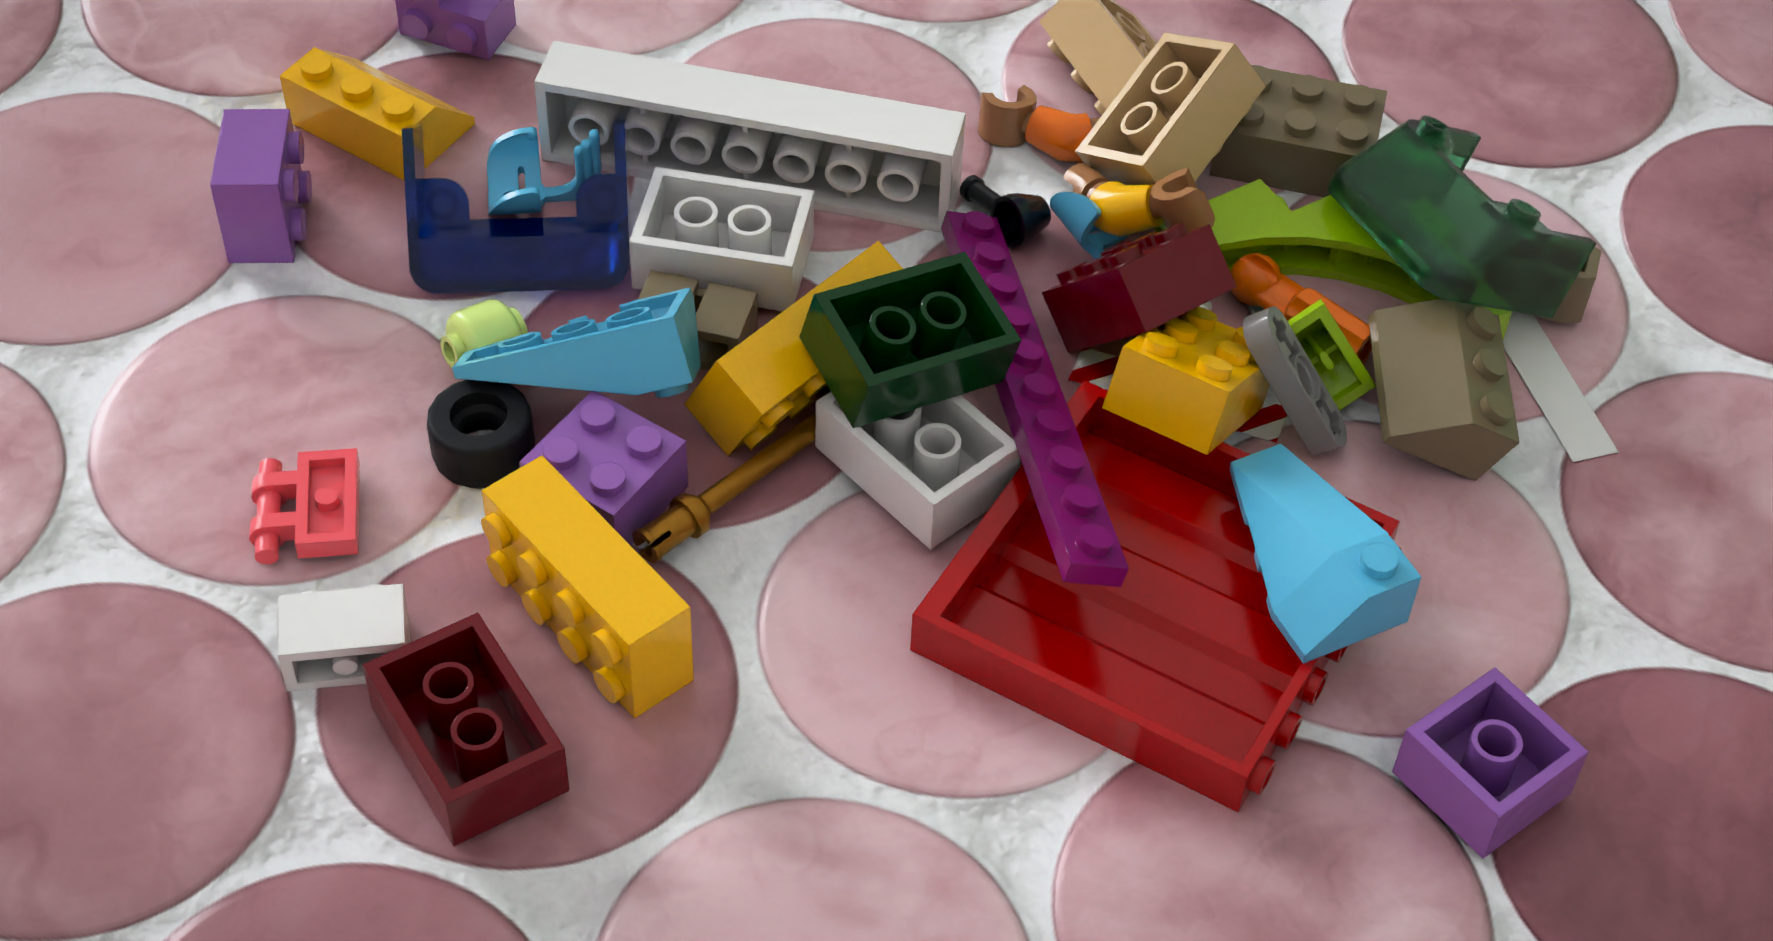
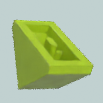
(1331, 354)

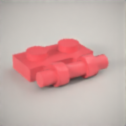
(326, 505)

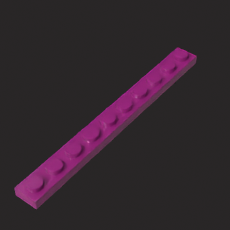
(1041, 420)

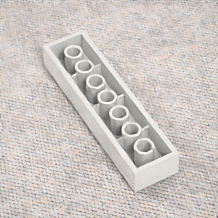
(850, 148)

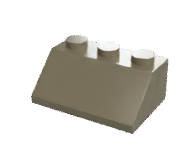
(1444, 384)

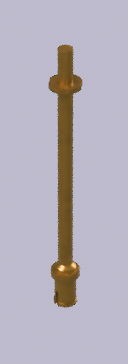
(691, 514)

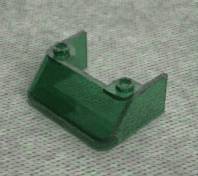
(1448, 231)

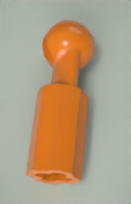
(1263, 285)

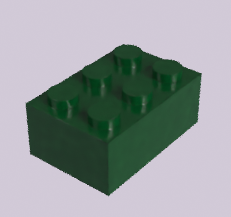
(909, 338)

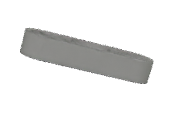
(1294, 381)

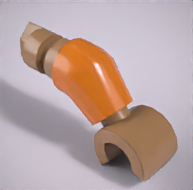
(1043, 127)

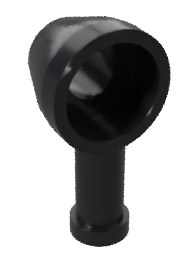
(1018, 214)

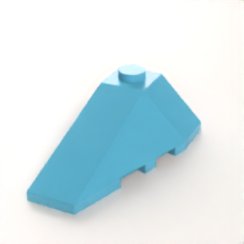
(632, 352)
(1321, 558)

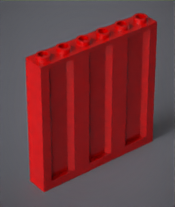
(1170, 663)

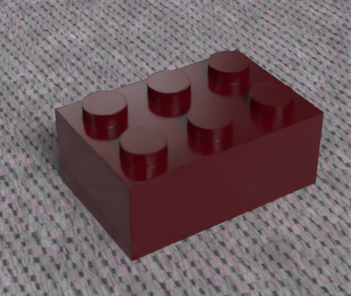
(1138, 286)
(466, 728)

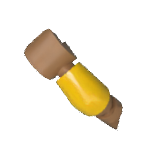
(1142, 207)

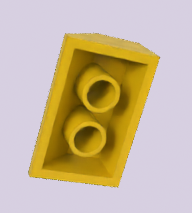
(367, 109)

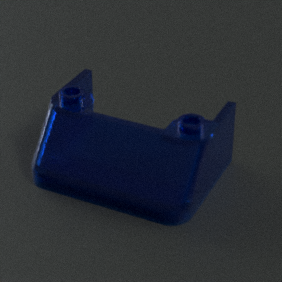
(515, 253)

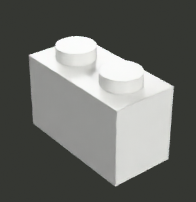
(334, 632)

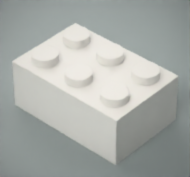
(724, 234)
(925, 465)

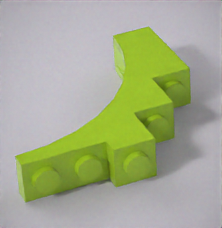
(1311, 242)

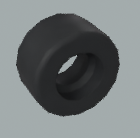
(473, 407)

